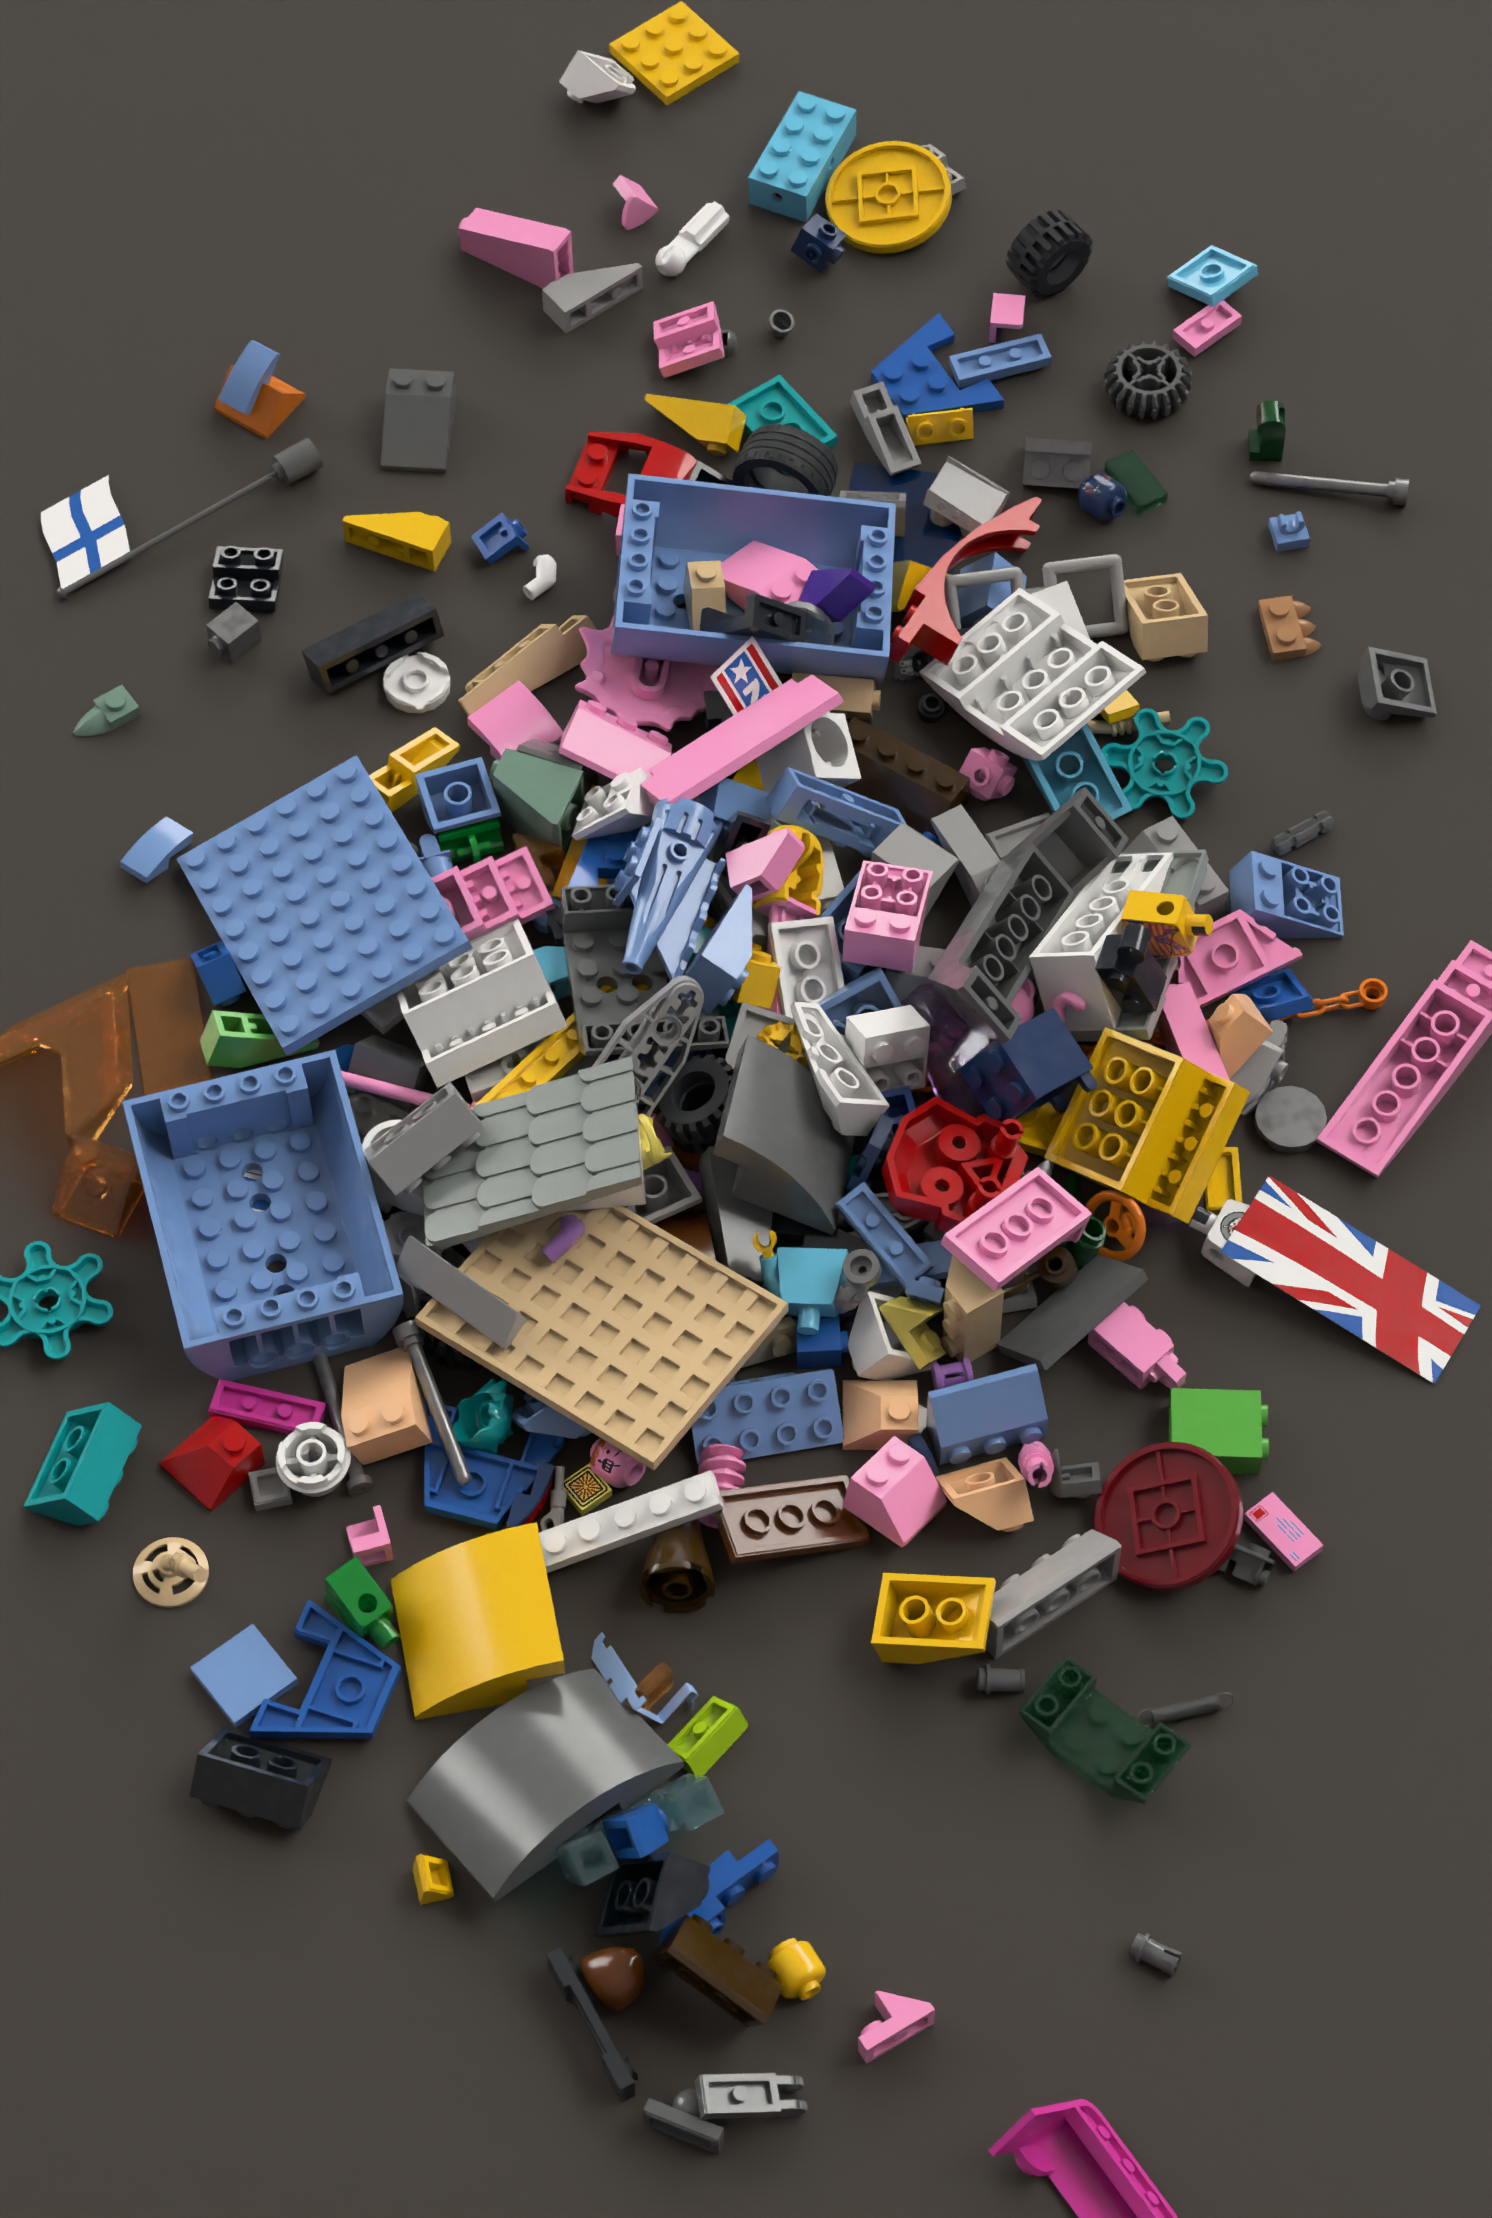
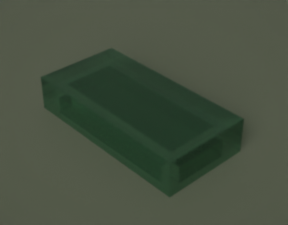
(1142, 487)

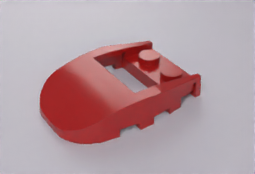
(599, 460)

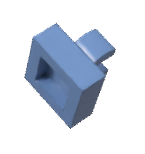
(1289, 532)

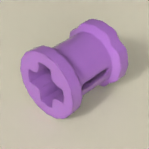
(940, 1371)

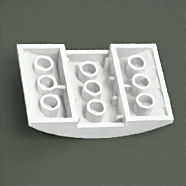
(1030, 677)

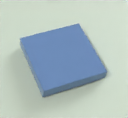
(243, 1675)

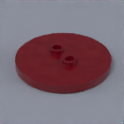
(1171, 1514)

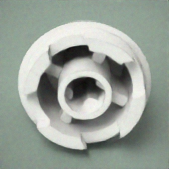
(313, 1459)

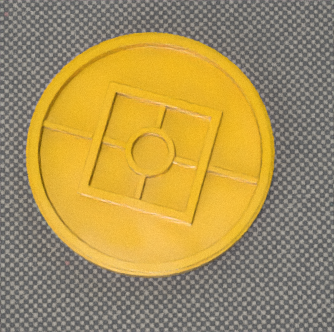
(889, 196)

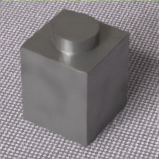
(233, 633)

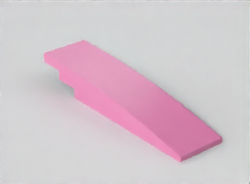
(494, 893)
(1416, 1065)

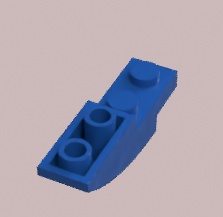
(728, 1883)

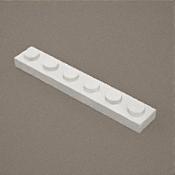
(630, 1521)

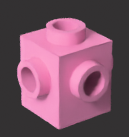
(989, 773)

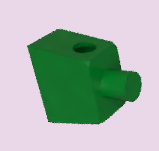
(352, 1593)

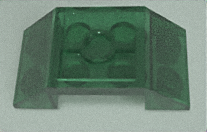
(1099, 1736)

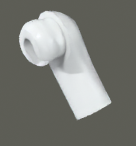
(544, 578)

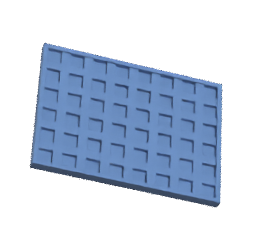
(323, 904)

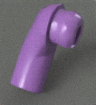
(571, 1232)

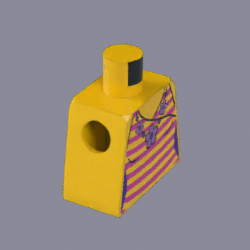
(1170, 921)

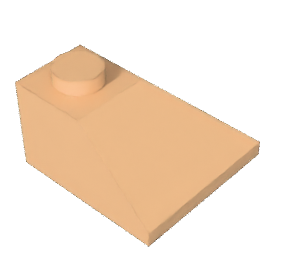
(1237, 1031)
(878, 1411)
(990, 1493)

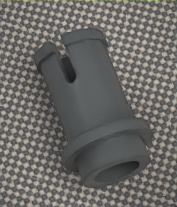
(1000, 1679)
(1155, 1954)

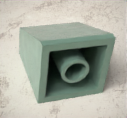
(538, 796)

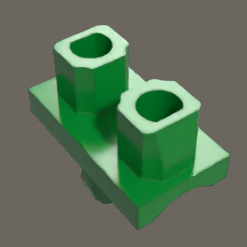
(472, 840)

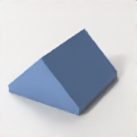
(982, 599)

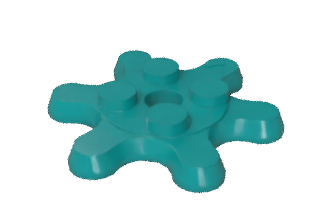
(1176, 746)
(46, 1279)

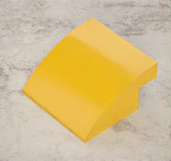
(1148, 1125)
(477, 1622)

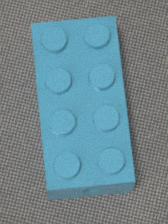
(802, 156)

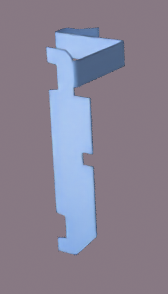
(624, 1686)

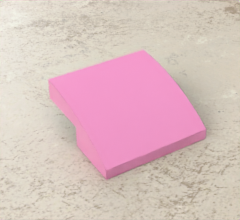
(688, 339)
(512, 720)

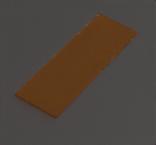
(168, 1025)

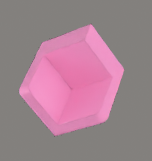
(1006, 313)
(371, 1540)

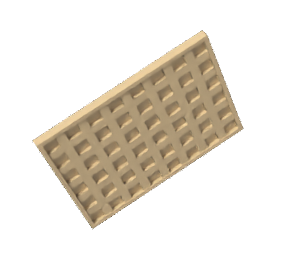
(619, 1330)

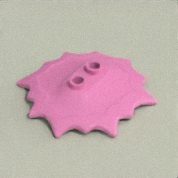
(642, 688)

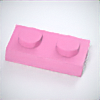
(1206, 327)

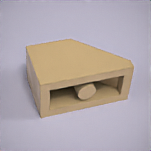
(703, 589)

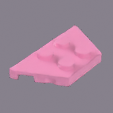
(1233, 958)

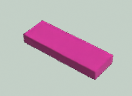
(264, 1407)

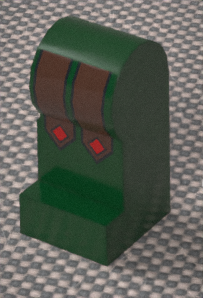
(1268, 439)

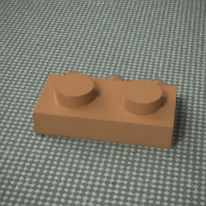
(1285, 629)

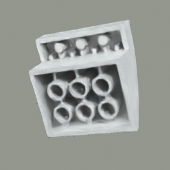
(481, 1005)

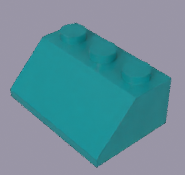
(84, 1464)

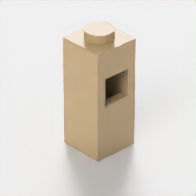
(857, 693)

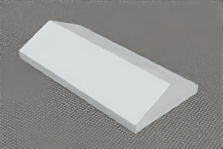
(807, 960)

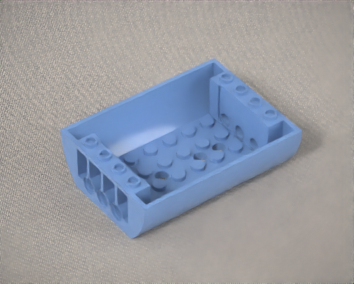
(705, 521)
(321, 1217)

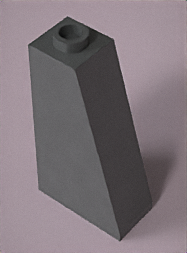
(731, 1219)

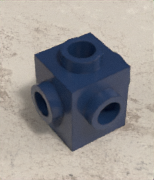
(819, 243)

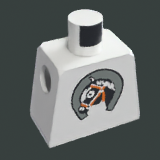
(1218, 1232)

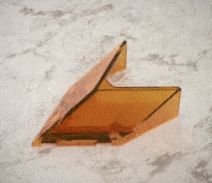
(94, 1049)

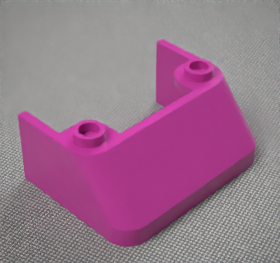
(1083, 2161)

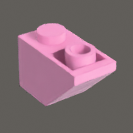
(764, 863)

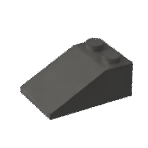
(418, 420)

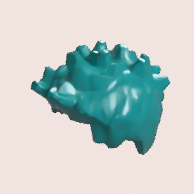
(485, 1418)

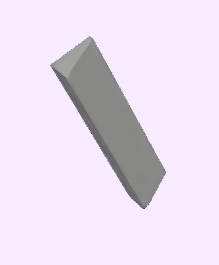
(459, 1293)

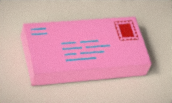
(1283, 1532)

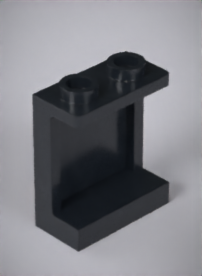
(761, 619)

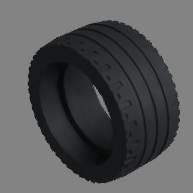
(790, 452)

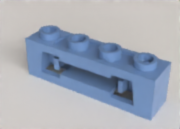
(795, 805)

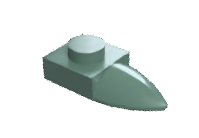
(108, 713)

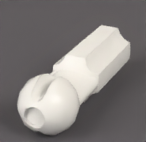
(691, 239)

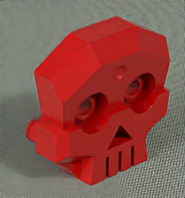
(926, 1158)

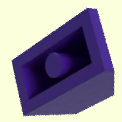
(836, 591)

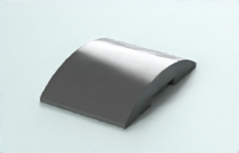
(539, 1777)

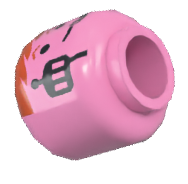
(615, 1465)

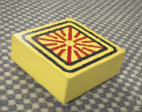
(586, 1490)

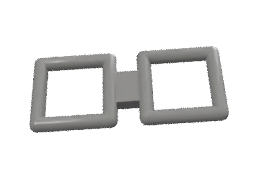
(1049, 571)

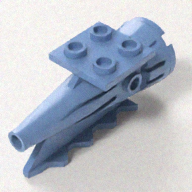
(669, 884)

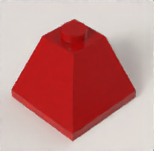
(214, 1461)

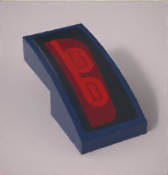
(528, 1508)

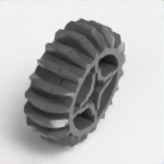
(1148, 390)

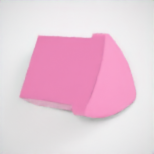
(638, 204)

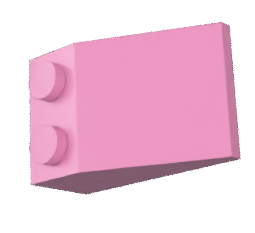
(765, 572)

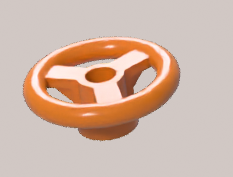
(1129, 1221)

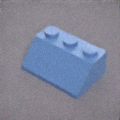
(986, 1415)

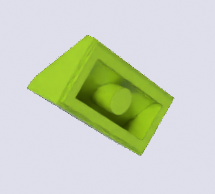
(708, 1735)

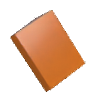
(270, 409)

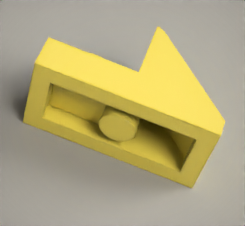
(908, 1321)

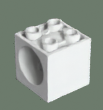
(818, 750)

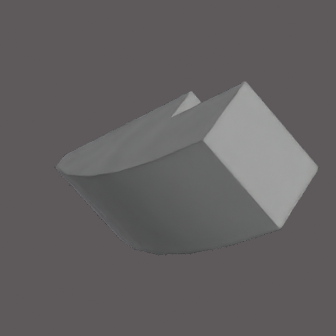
(885, 428)

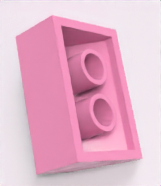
(610, 742)

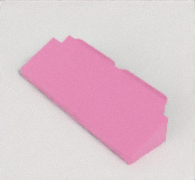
(740, 739)

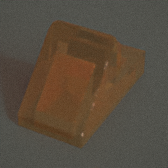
(545, 855)

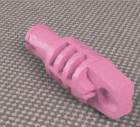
(1036, 1464)

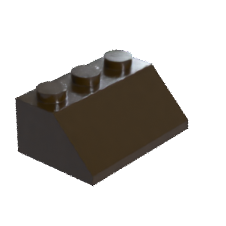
(719, 1970)

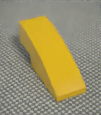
(397, 779)

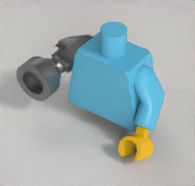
(817, 1280)

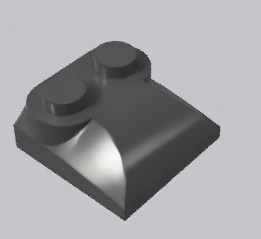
(1395, 684)

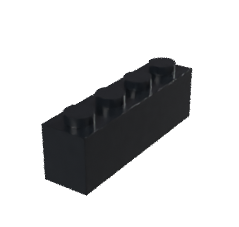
(372, 643)

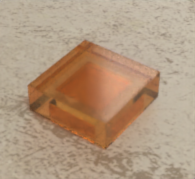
(655, 1685)

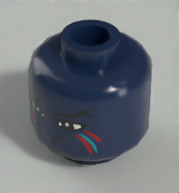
(1102, 497)

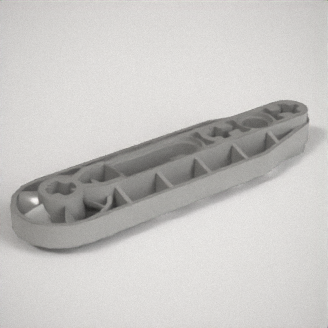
(647, 1069)

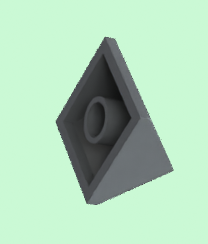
(389, 1063)

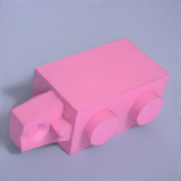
(1137, 1348)

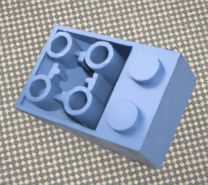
(1287, 897)

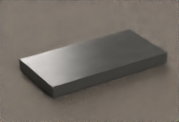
(1072, 1312)

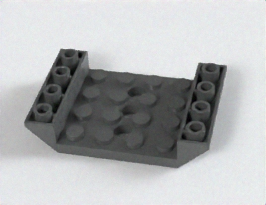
(594, 950)

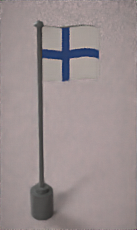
(92, 538)

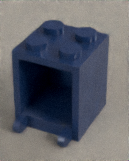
(1029, 1069)

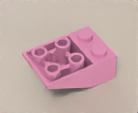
(886, 916)

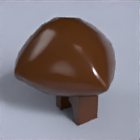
(615, 1976)

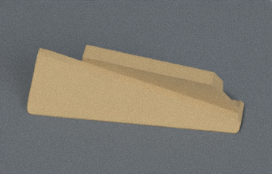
(532, 661)

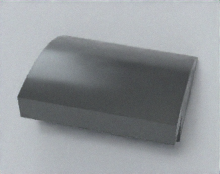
(782, 1138)

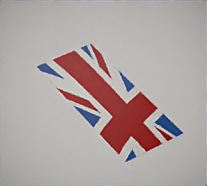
(1351, 1279)

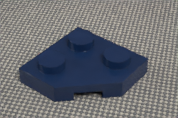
(871, 1154)

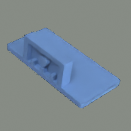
(773, 1415)

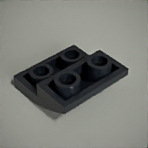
(246, 577)

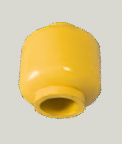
(797, 1969)

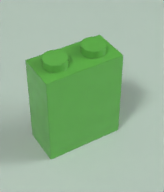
(1223, 1424)

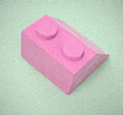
(895, 1492)

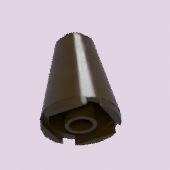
(678, 1570)

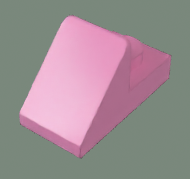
(902, 2019)

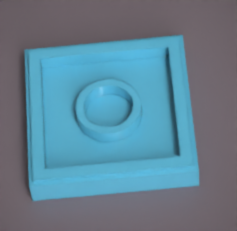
(1212, 275)

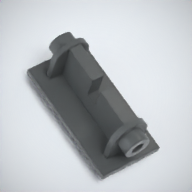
(1250, 1564)

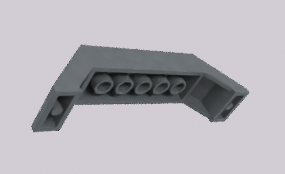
(1019, 908)

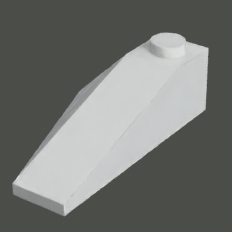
(841, 1080)

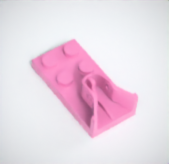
(1016, 1229)

